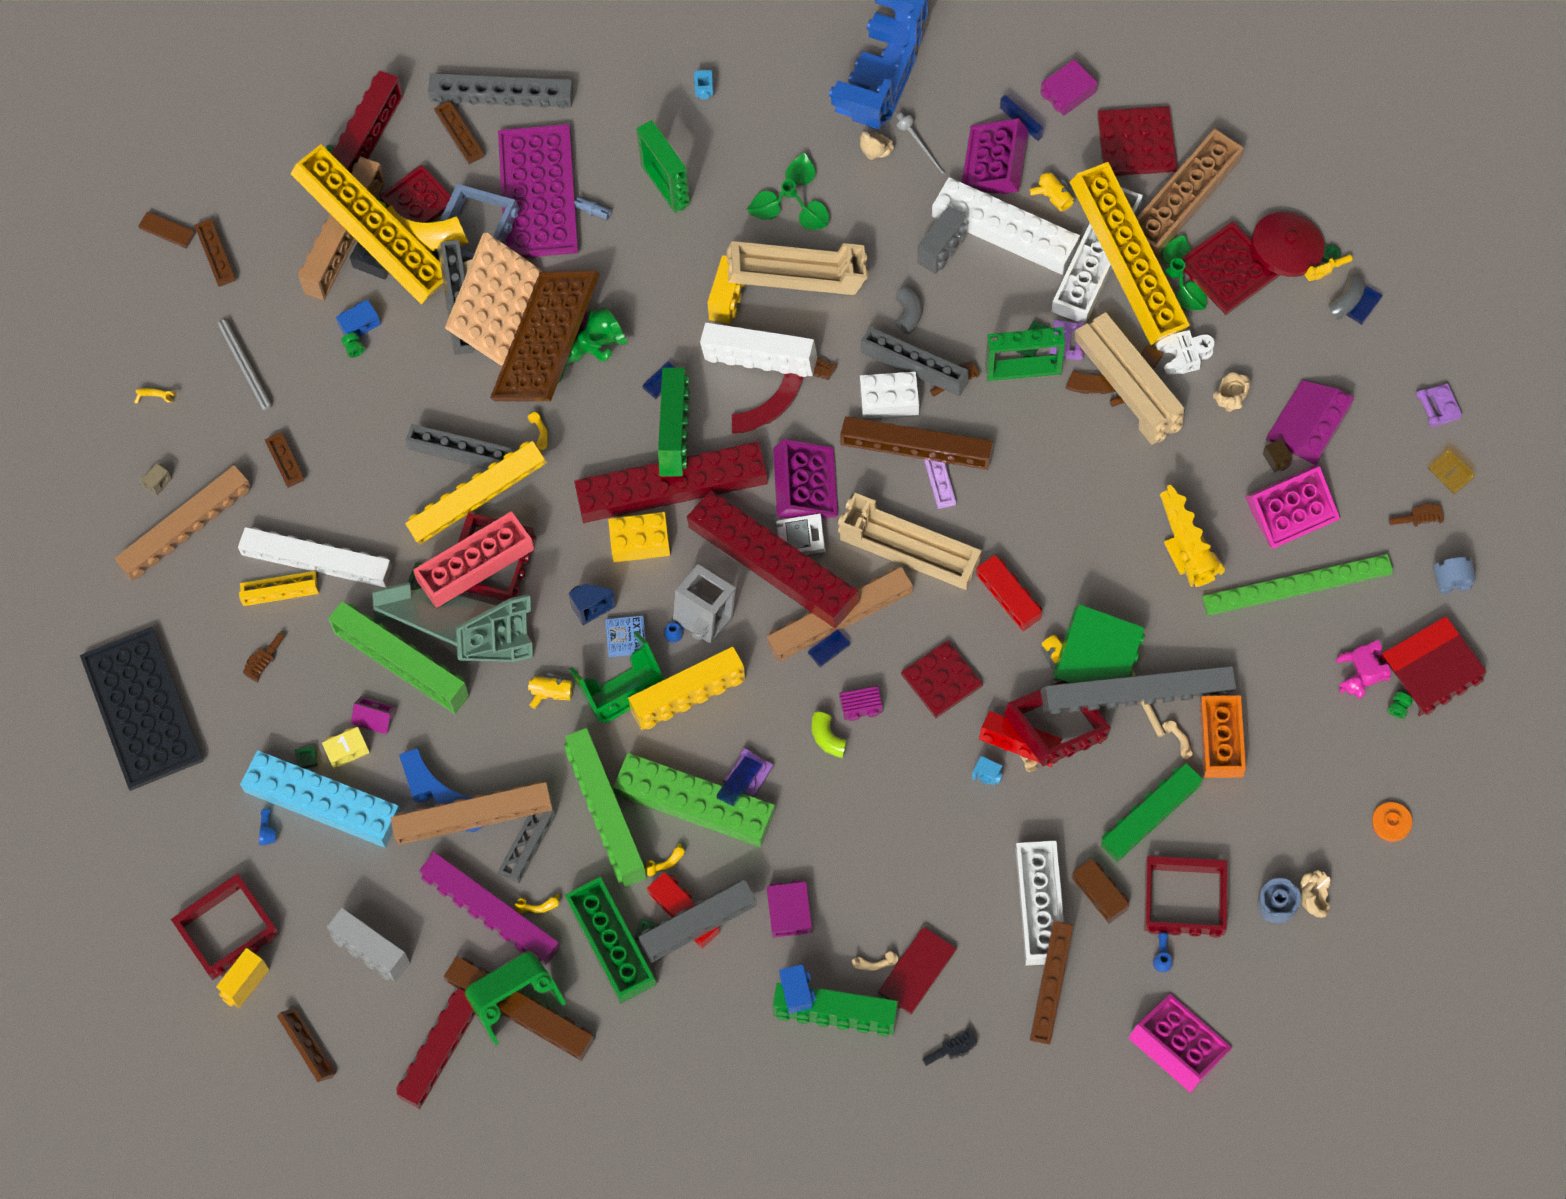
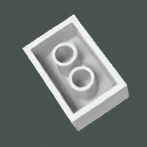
(889, 395)

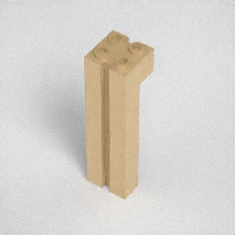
(798, 267)
(1131, 378)
(907, 543)

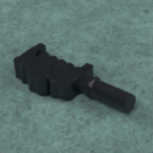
(954, 1048)

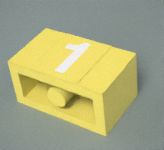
(345, 747)

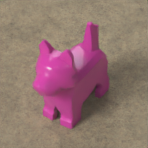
(1367, 669)

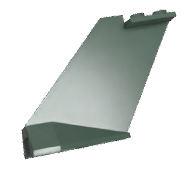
(473, 626)

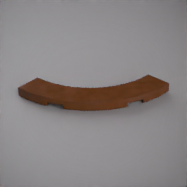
(1088, 383)

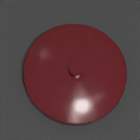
(1287, 244)

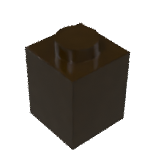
(1278, 455)

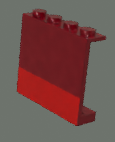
(1434, 665)

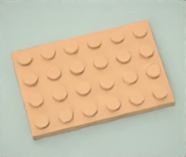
(492, 298)

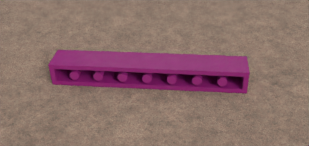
(488, 908)

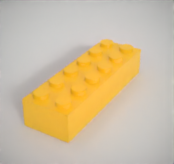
(687, 689)

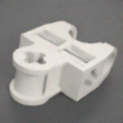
(1186, 350)

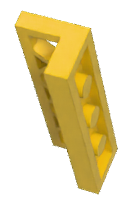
(278, 591)

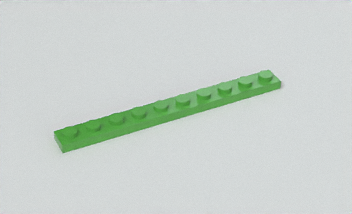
(1297, 585)

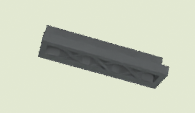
(531, 846)

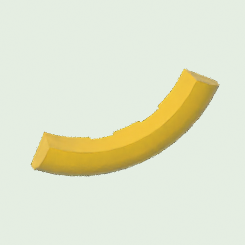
(433, 233)

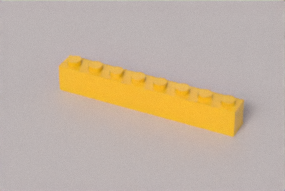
(476, 492)

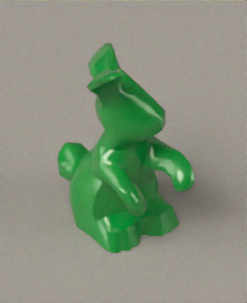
(600, 331)

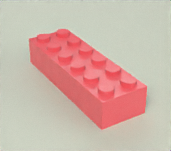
(473, 559)

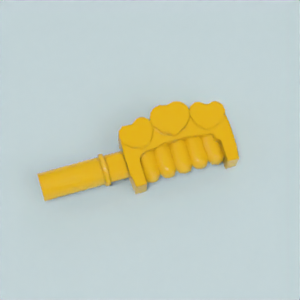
(1319, 272)

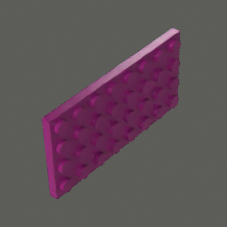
(539, 177)

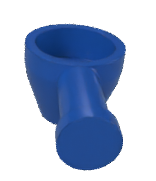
(676, 635)
(267, 834)
(1157, 963)

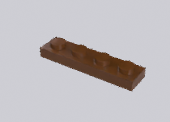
(459, 132)
(214, 252)
(306, 1044)

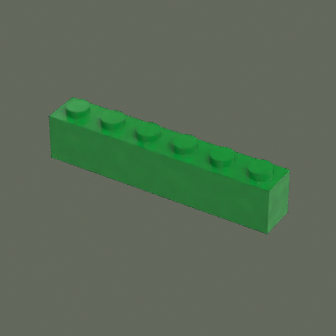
(1151, 812)

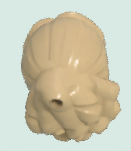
(875, 144)
(1232, 391)
(1314, 893)

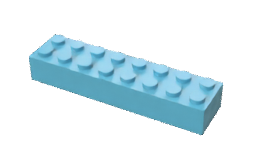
(320, 798)

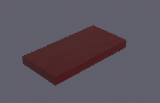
(917, 970)

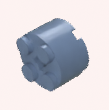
(1454, 574)
(1286, 893)

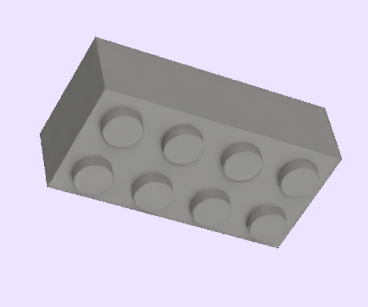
(368, 945)

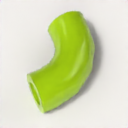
(824, 737)

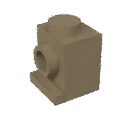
(156, 478)

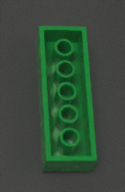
(673, 422)
(610, 940)
(842, 1011)

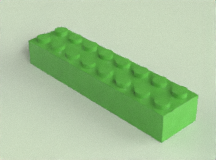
(399, 657)
(692, 800)
(605, 808)

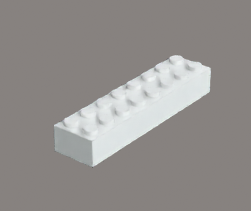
(1009, 226)
(1087, 273)

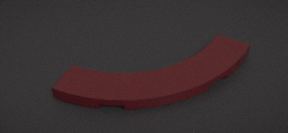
(771, 409)

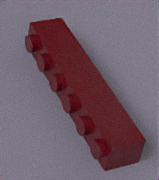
(437, 1050)

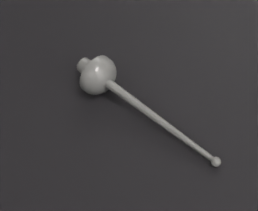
(905, 124)

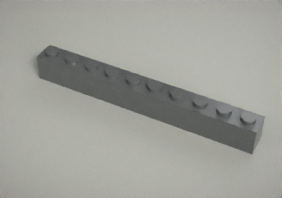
(1137, 689)

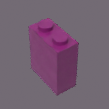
(1068, 87)
(789, 909)

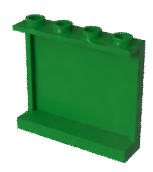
(1097, 647)

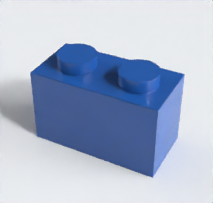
(358, 319)
(795, 988)

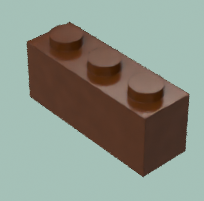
(1100, 890)

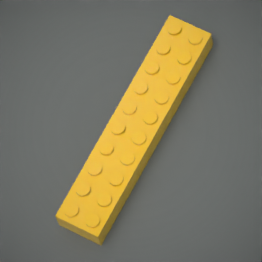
(369, 223)
(1129, 253)

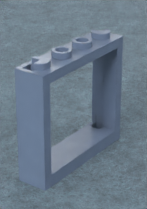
(457, 201)

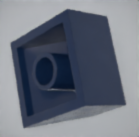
(591, 602)

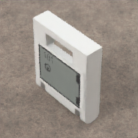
(798, 533)

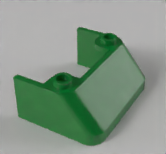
(612, 697)
(503, 982)

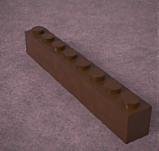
(916, 443)
(527, 1012)

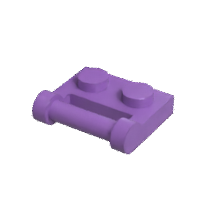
(1068, 327)
(1444, 403)
(756, 784)

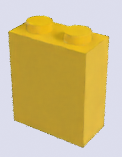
(242, 978)

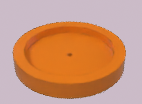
(1383, 824)

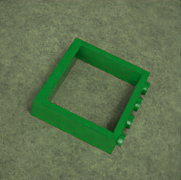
(663, 166)
(1029, 366)

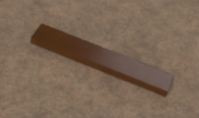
(1051, 982)

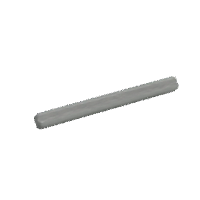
(244, 364)

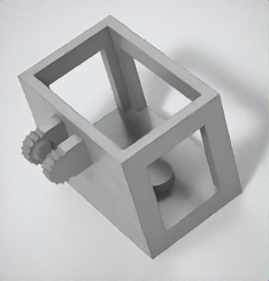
(697, 611)

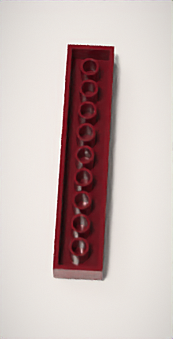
(645, 489)
(773, 559)

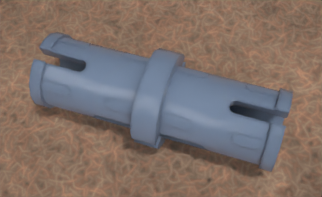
(592, 208)

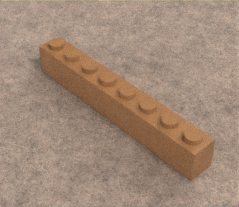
(183, 523)
(812, 629)
(471, 813)

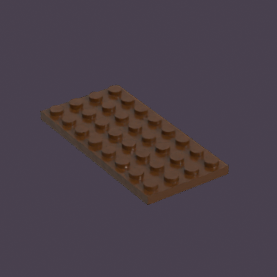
(545, 336)

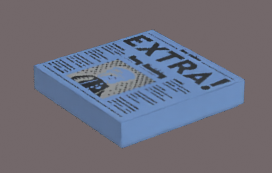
(620, 635)

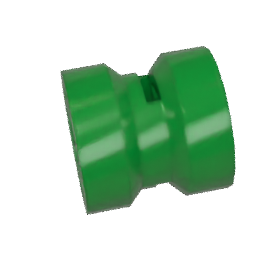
(352, 343)
(1400, 704)

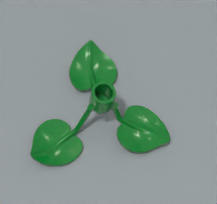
(799, 171)
(1190, 296)

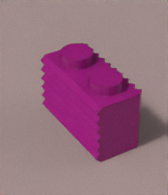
(860, 703)

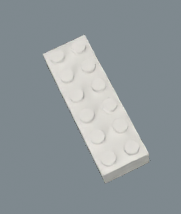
(759, 349)
(1038, 896)

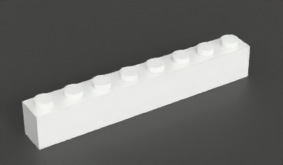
(315, 556)

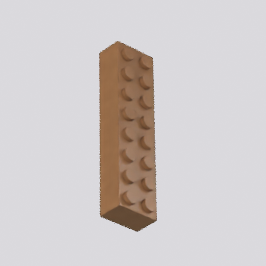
(1188, 189)
(335, 241)

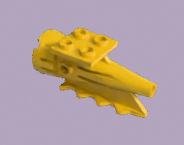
(1188, 547)

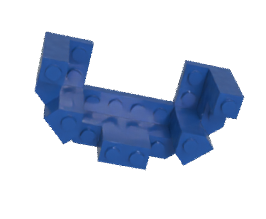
(881, 80)

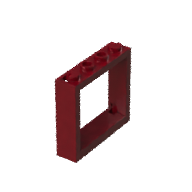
(474, 520)
(1018, 707)
(1186, 865)
(208, 902)

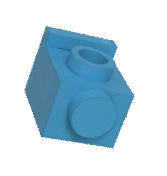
(703, 84)
(987, 771)

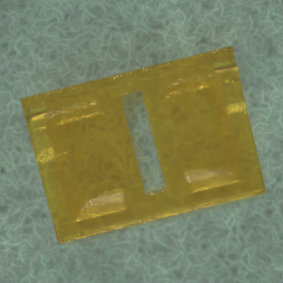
(1445, 464)

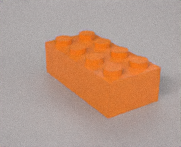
(1222, 737)

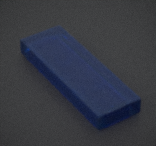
(1015, 112)
(739, 781)

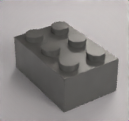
(942, 240)

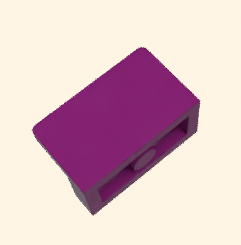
(372, 714)

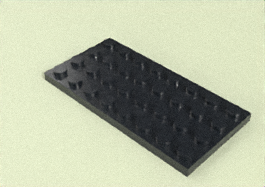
(141, 708)

